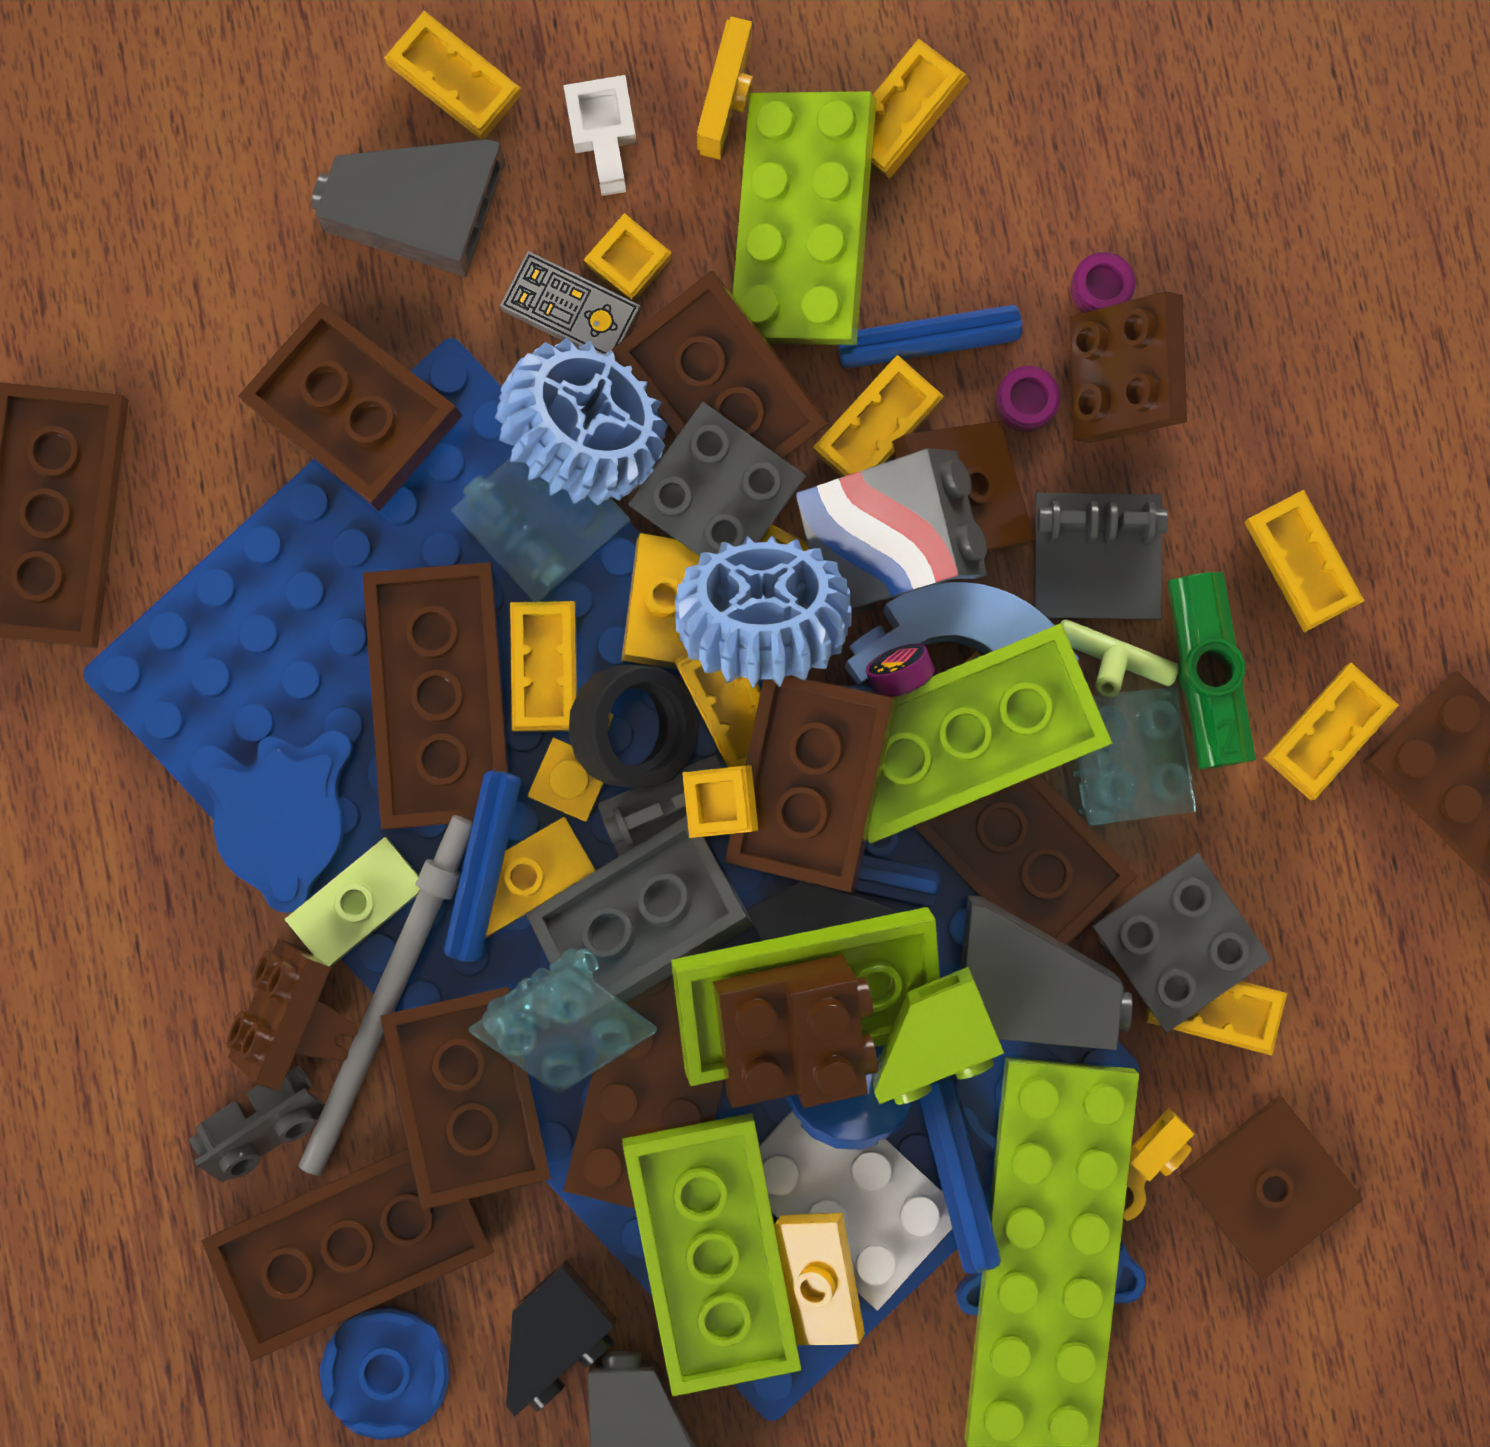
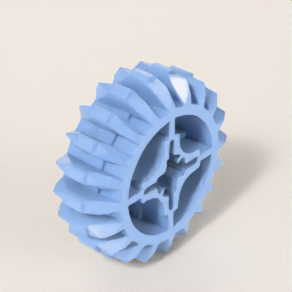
(580, 422)
(778, 609)

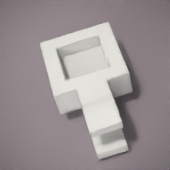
(602, 122)

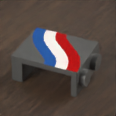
(896, 526)

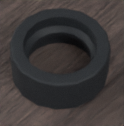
(676, 726)

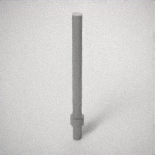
(436, 882)

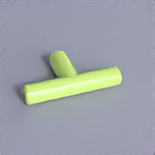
(1118, 658)

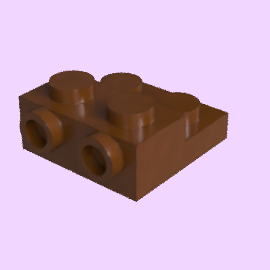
(795, 1033)

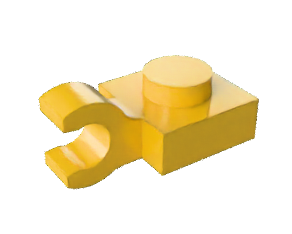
(565, 783)
(1158, 1149)

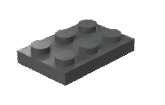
(643, 911)

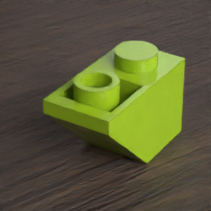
(936, 1035)

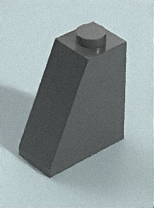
(413, 200)
(1039, 985)
(633, 1404)

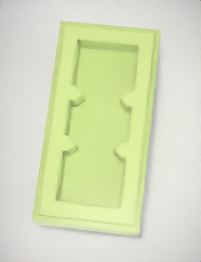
(355, 903)

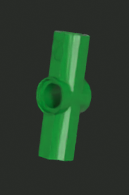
(1206, 628)

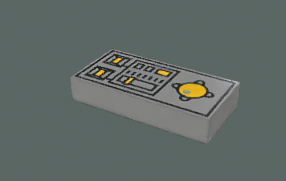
(568, 305)

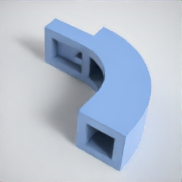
(949, 613)

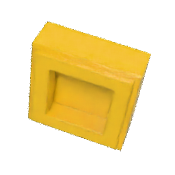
(628, 258)
(720, 801)

